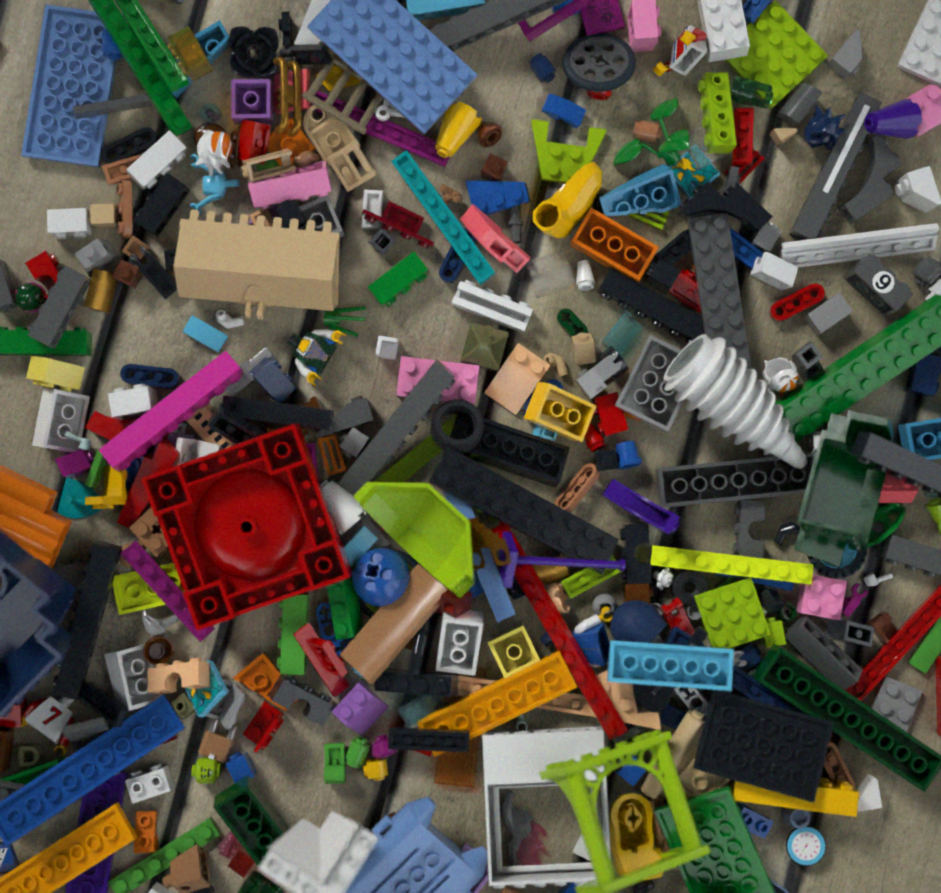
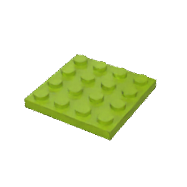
(778, 53)

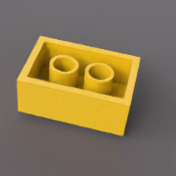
(560, 411)

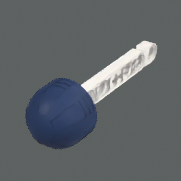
(642, 623)

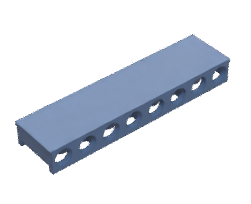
(489, 574)

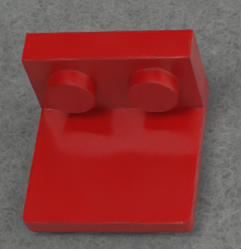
(266, 720)

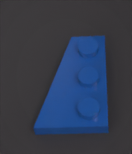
(497, 195)

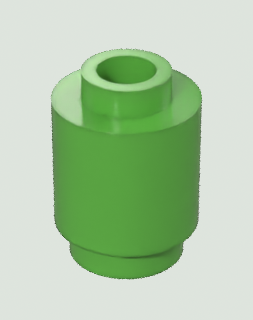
(357, 752)

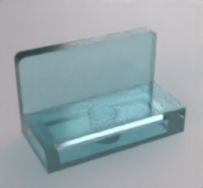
(622, 333)

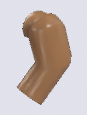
(306, 158)

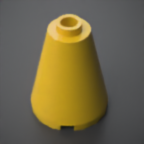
(456, 127)

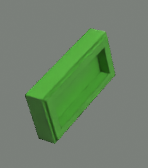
(96, 470)

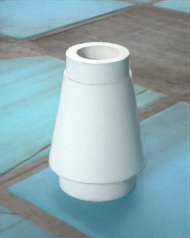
(585, 277)

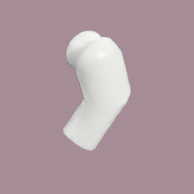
(227, 321)

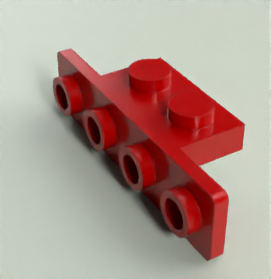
(323, 658)

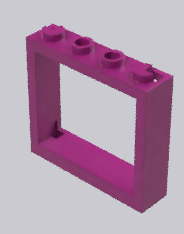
(551, 21)

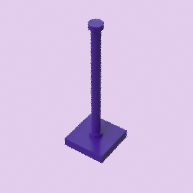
(507, 571)

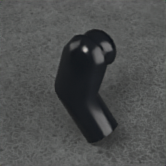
(785, 530)
(643, 886)

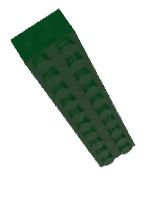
(850, 716)

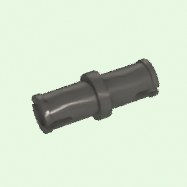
(516, 225)

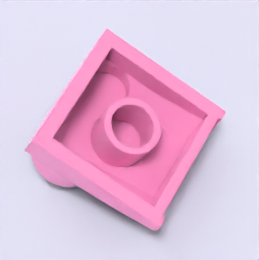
(930, 105)

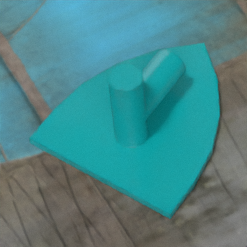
(73, 500)

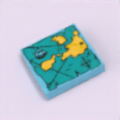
(688, 177)
(206, 698)

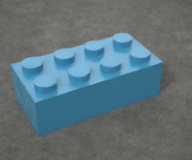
(922, 438)

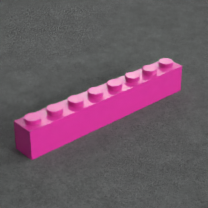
(171, 411)

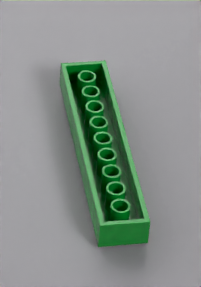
(863, 369)

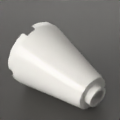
(341, 506)

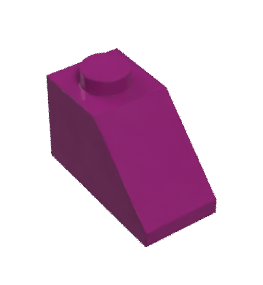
(75, 463)

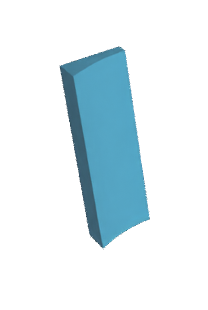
(670, 665)

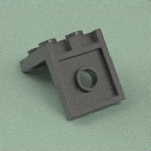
(85, 732)

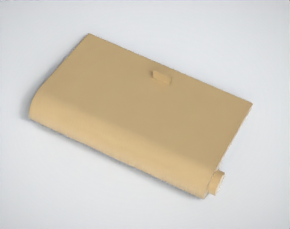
(683, 749)

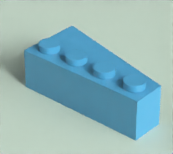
(214, 42)

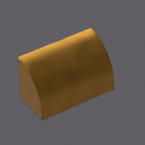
(101, 291)
(551, 574)

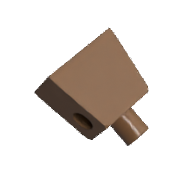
(189, 871)

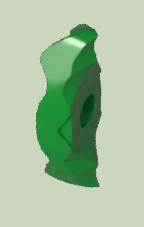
(891, 517)

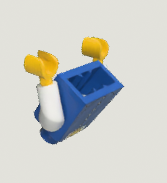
(593, 638)

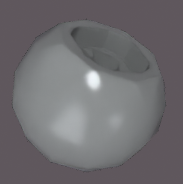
(602, 601)

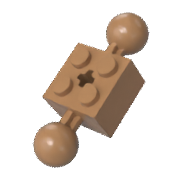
(149, 537)

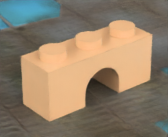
(164, 677)

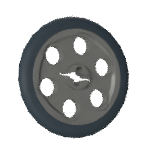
(599, 62)

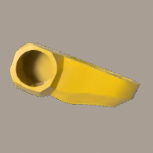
(570, 203)
(632, 834)

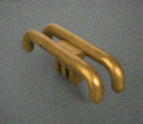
(289, 96)

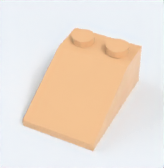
(517, 379)

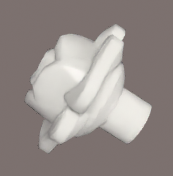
(664, 578)

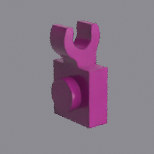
(852, 601)

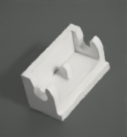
(774, 271)

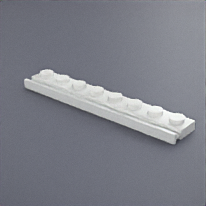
(858, 245)

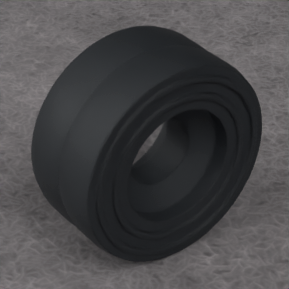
(679, 581)

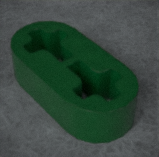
(575, 321)

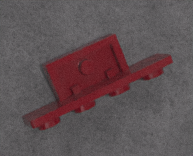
(402, 221)

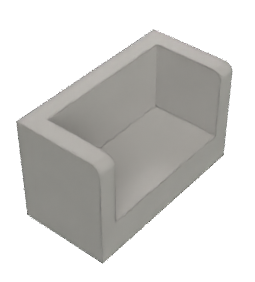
(828, 314)

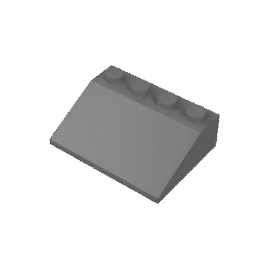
(644, 390)

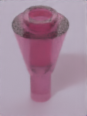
(228, 845)

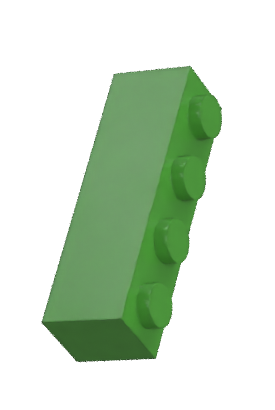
(294, 616)

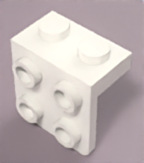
(192, 449)

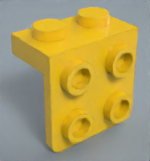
(113, 490)

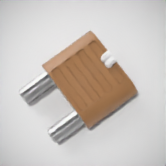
(217, 745)

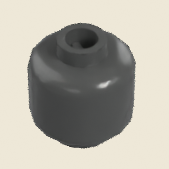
(927, 271)

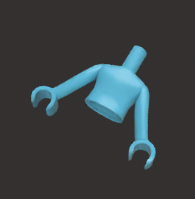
(212, 185)

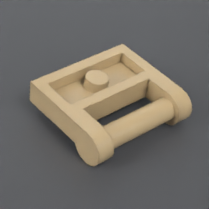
(347, 170)

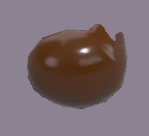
(158, 650)

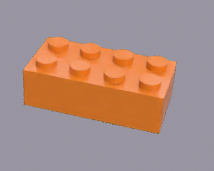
(613, 245)

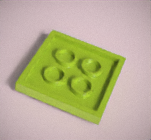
(732, 614)

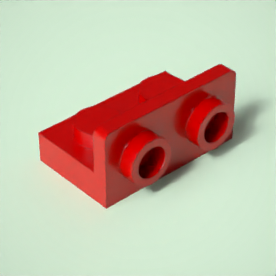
(686, 289)

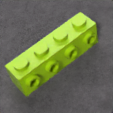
(717, 113)

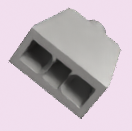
(96, 255)

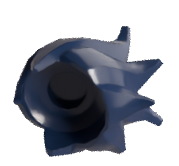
(823, 129)

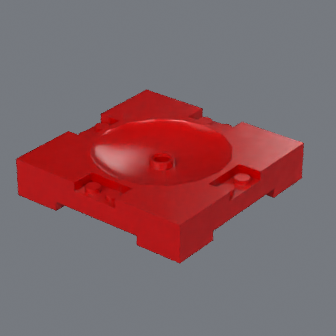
(240, 570)

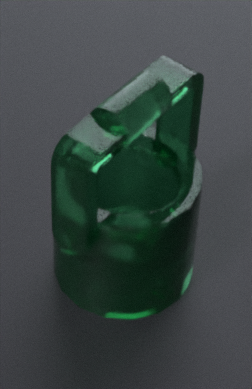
(745, 90)

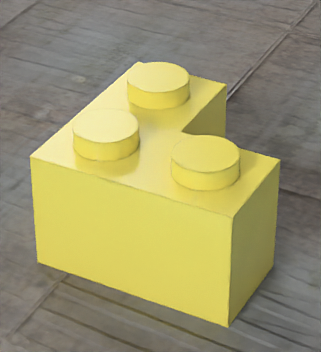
(52, 372)

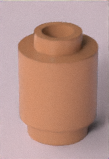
(647, 131)

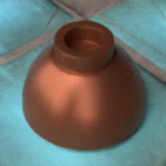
(489, 133)

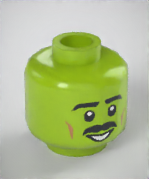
(206, 771)

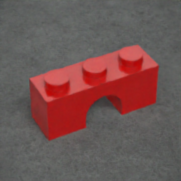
(44, 267)

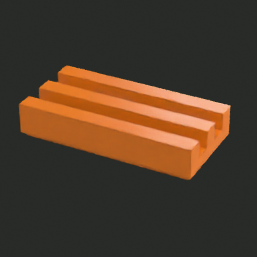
(324, 457)

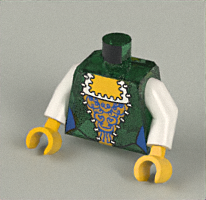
(314, 351)

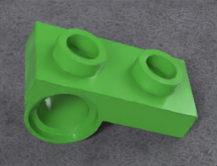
(335, 763)

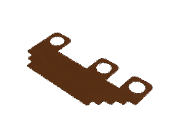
(485, 538)

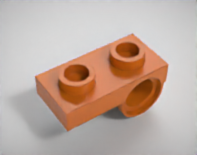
(146, 832)

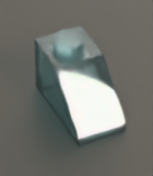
(418, 708)

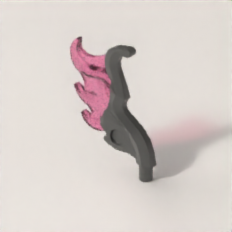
(525, 840)

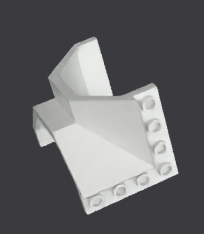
(317, 858)

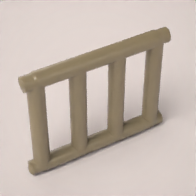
(327, 105)

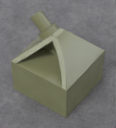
(484, 347)

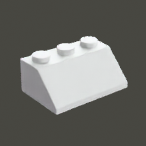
(60, 413)
(130, 677)

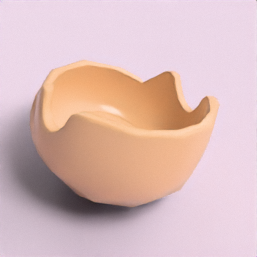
(558, 596)

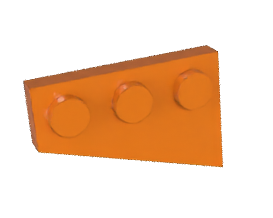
(260, 677)

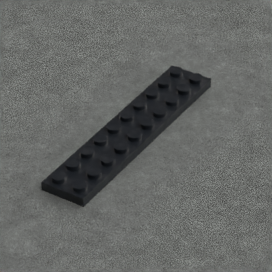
(521, 509)

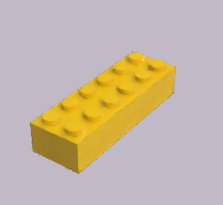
(830, 798)

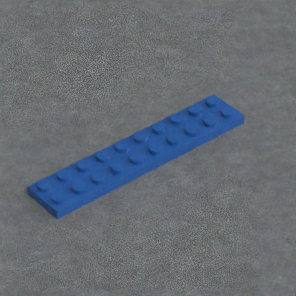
(87, 769)

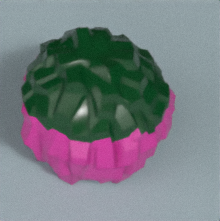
(30, 296)

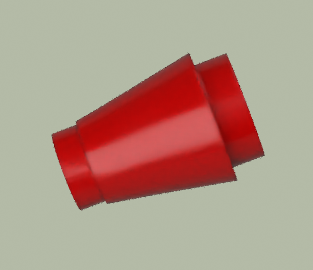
(593, 439)

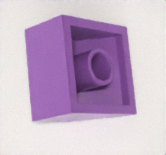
(360, 708)

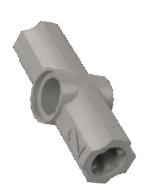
(248, 365)

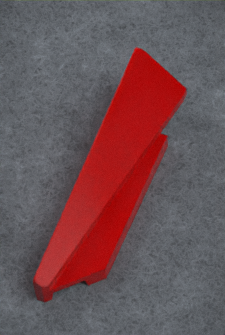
(152, 463)

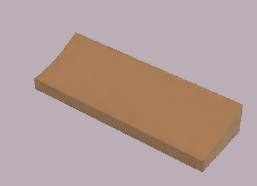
(394, 625)

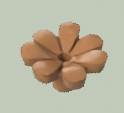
(449, 194)

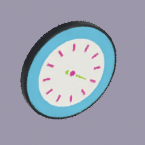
(806, 845)

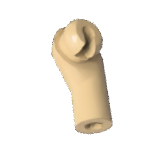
(557, 362)

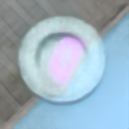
(211, 113)

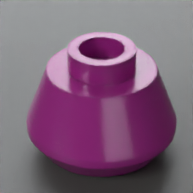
(380, 747)

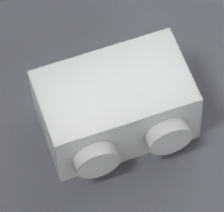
(68, 223)

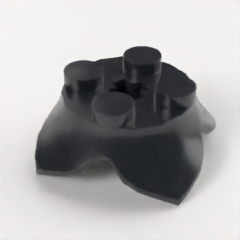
(262, 39)

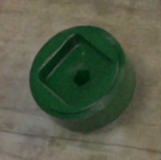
(788, 612)

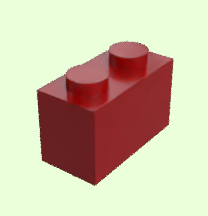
(610, 417)

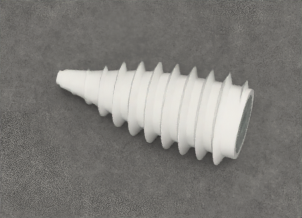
(732, 398)

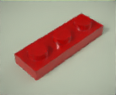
(744, 136)

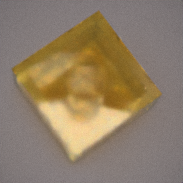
(191, 55)

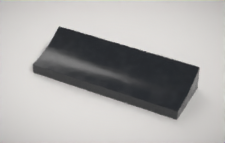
(514, 451)

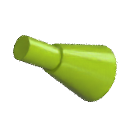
(934, 509)

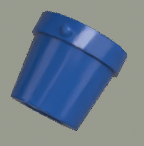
(627, 455)

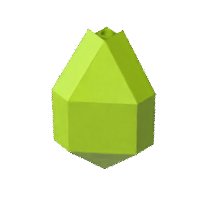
(425, 528)

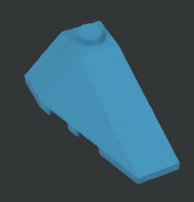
(646, 193)

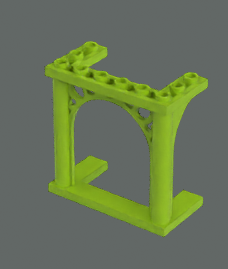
(572, 780)

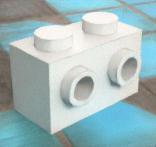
(149, 783)

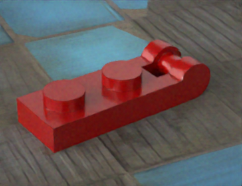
(678, 619)

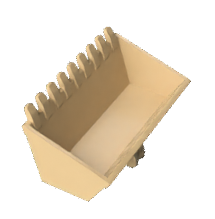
(257, 263)

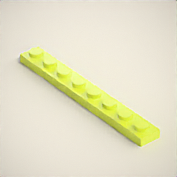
(732, 564)

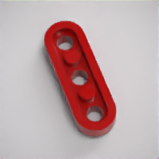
(802, 296)

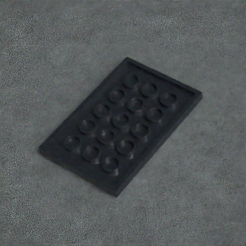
(763, 745)

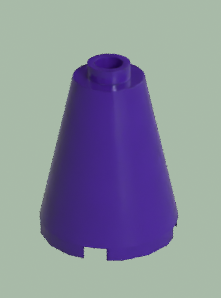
(895, 120)

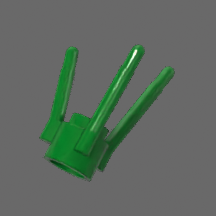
(334, 318)

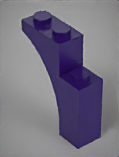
(641, 507)

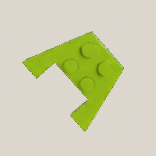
(561, 161)

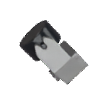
(610, 365)

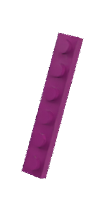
(162, 586)

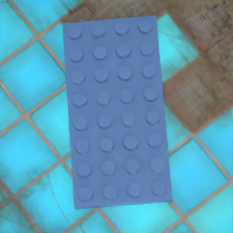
(394, 56)
(66, 75)

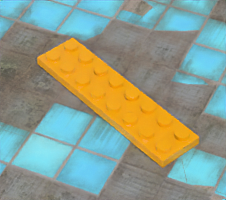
(504, 698)
(71, 854)

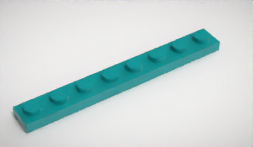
(443, 217)

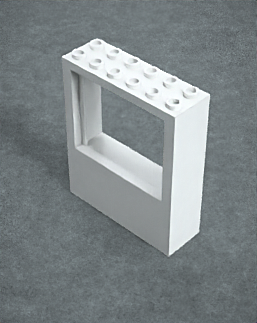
(515, 761)

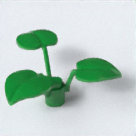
(668, 150)

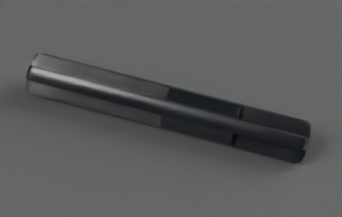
(418, 649)

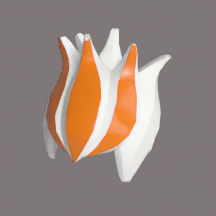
(214, 150)
(780, 375)

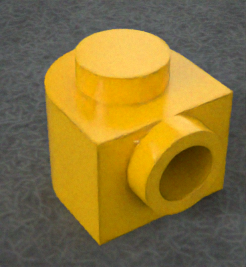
(376, 769)

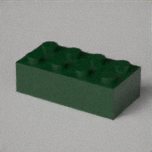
(250, 817)

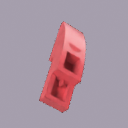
(493, 240)

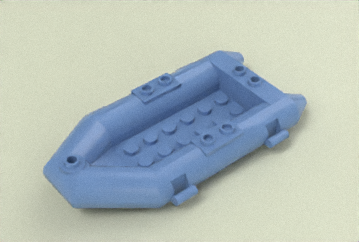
(417, 857)

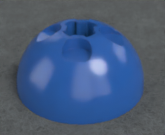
(389, 576)

